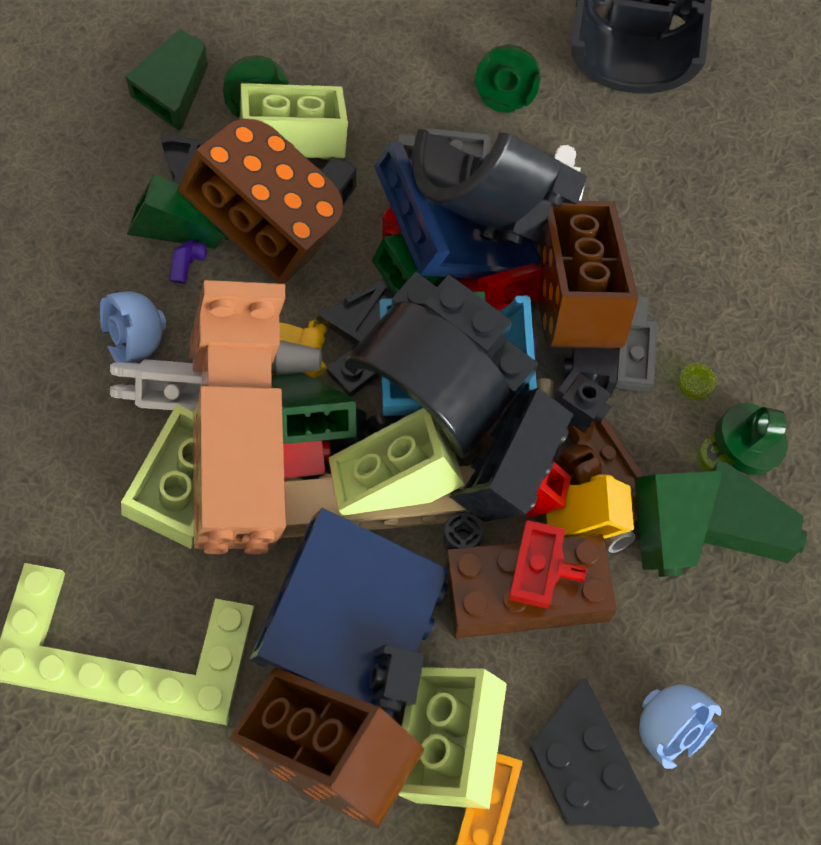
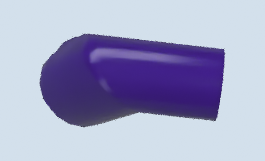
(183, 257)

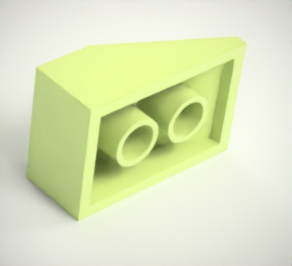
(396, 467)

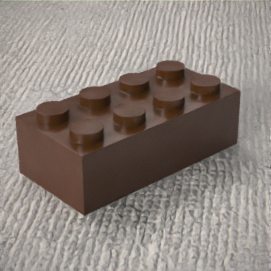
(483, 579)

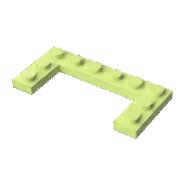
(199, 696)

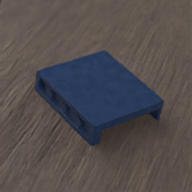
(437, 236)
(344, 601)

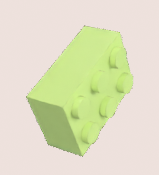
(303, 114)
(163, 487)
(459, 728)

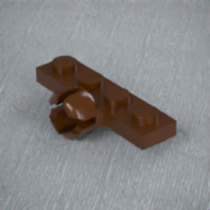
(599, 453)

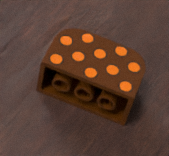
(263, 196)
(585, 278)
(328, 745)

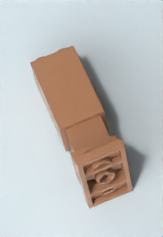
(237, 419)

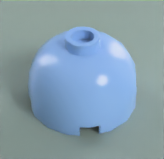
(132, 321)
(676, 721)

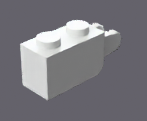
(158, 384)

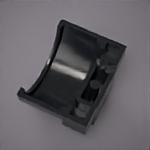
(634, 43)
(501, 194)
(448, 356)

